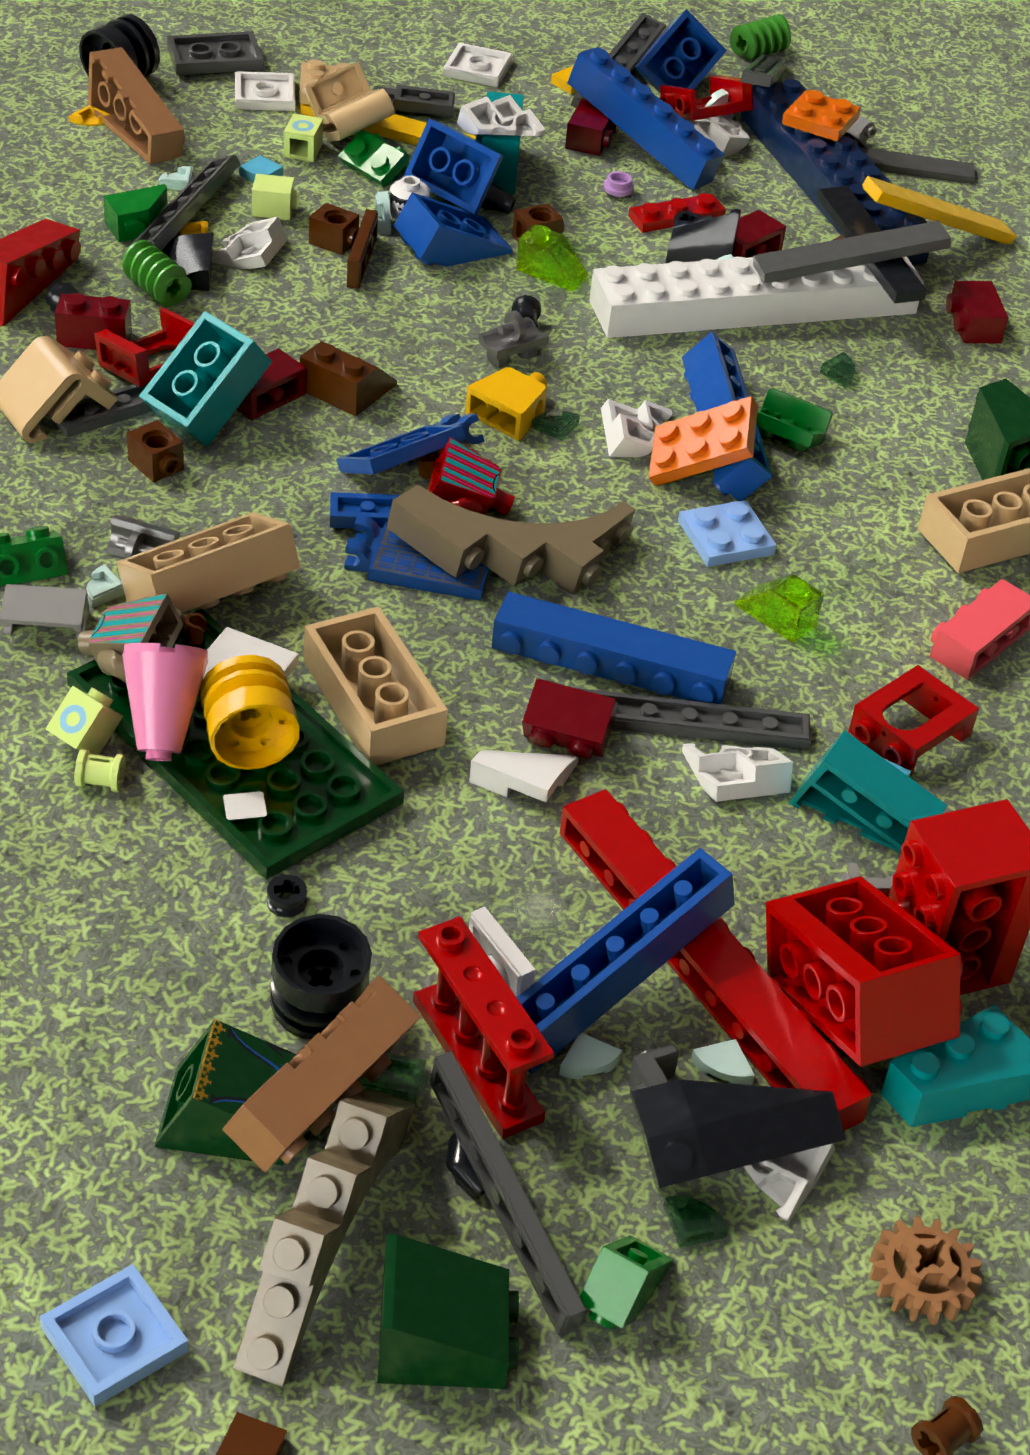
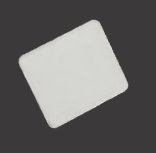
(244, 805)

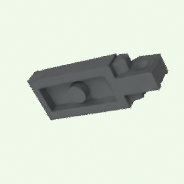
(421, 100)

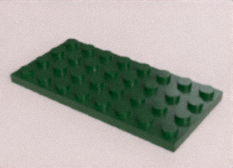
(309, 795)

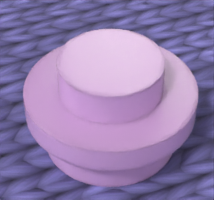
(618, 184)

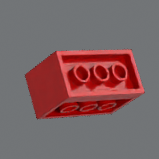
(970, 886)
(864, 970)

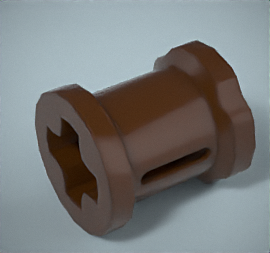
(948, 1429)

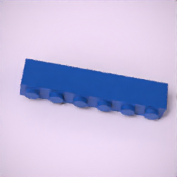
(645, 118)
(715, 381)
(613, 649)
(628, 949)

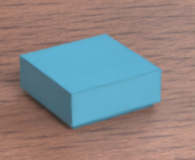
(259, 165)

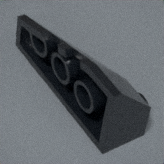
(718, 1127)

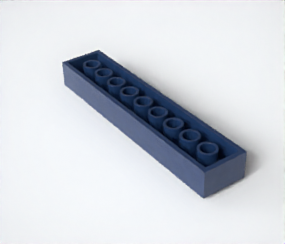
(818, 161)

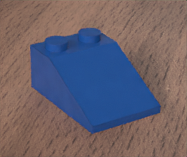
(681, 54)
(454, 165)
(447, 233)

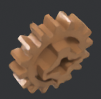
(932, 1270)

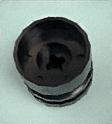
(125, 32)
(317, 972)

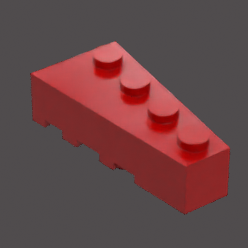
(33, 261)

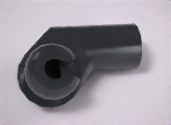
(461, 1168)

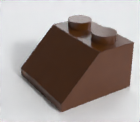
(343, 378)

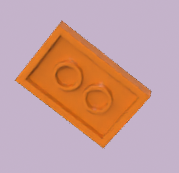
(703, 441)

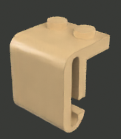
(347, 102)
(50, 382)

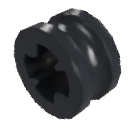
(286, 884)

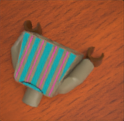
(138, 621)

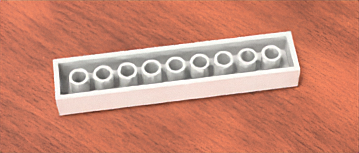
(731, 295)

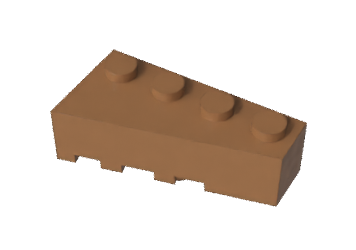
(133, 107)
(321, 1075)

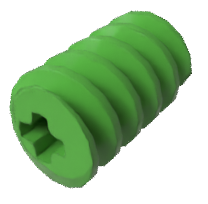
(761, 37)
(156, 273)

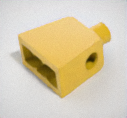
(508, 400)

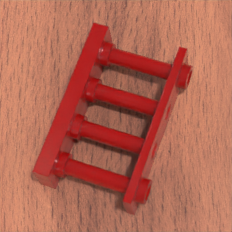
(482, 1026)

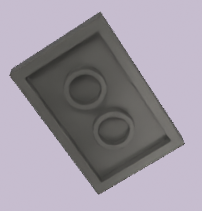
(215, 53)

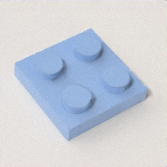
(726, 533)
(114, 1335)

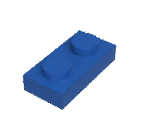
(346, 507)

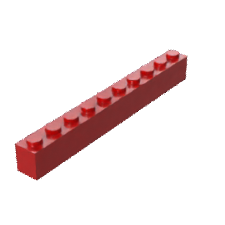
(715, 964)

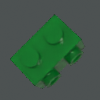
(374, 157)
(793, 419)
(31, 556)

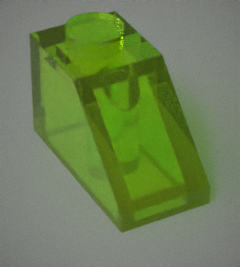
(549, 258)
(784, 605)

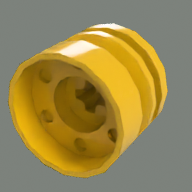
(249, 712)

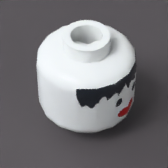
(401, 191)

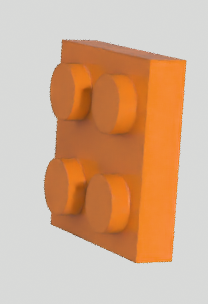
(821, 115)

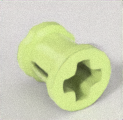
(100, 770)

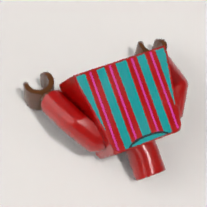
(465, 479)

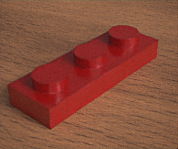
(661, 215)

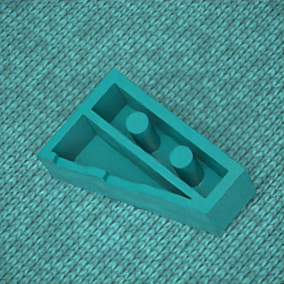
(865, 792)
(964, 1074)

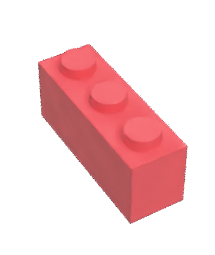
(982, 629)

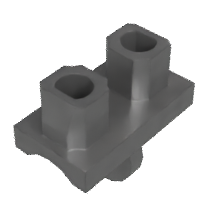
(513, 337)
(135, 536)

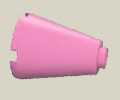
(162, 694)

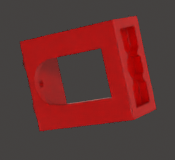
(689, 108)
(130, 358)
(944, 707)

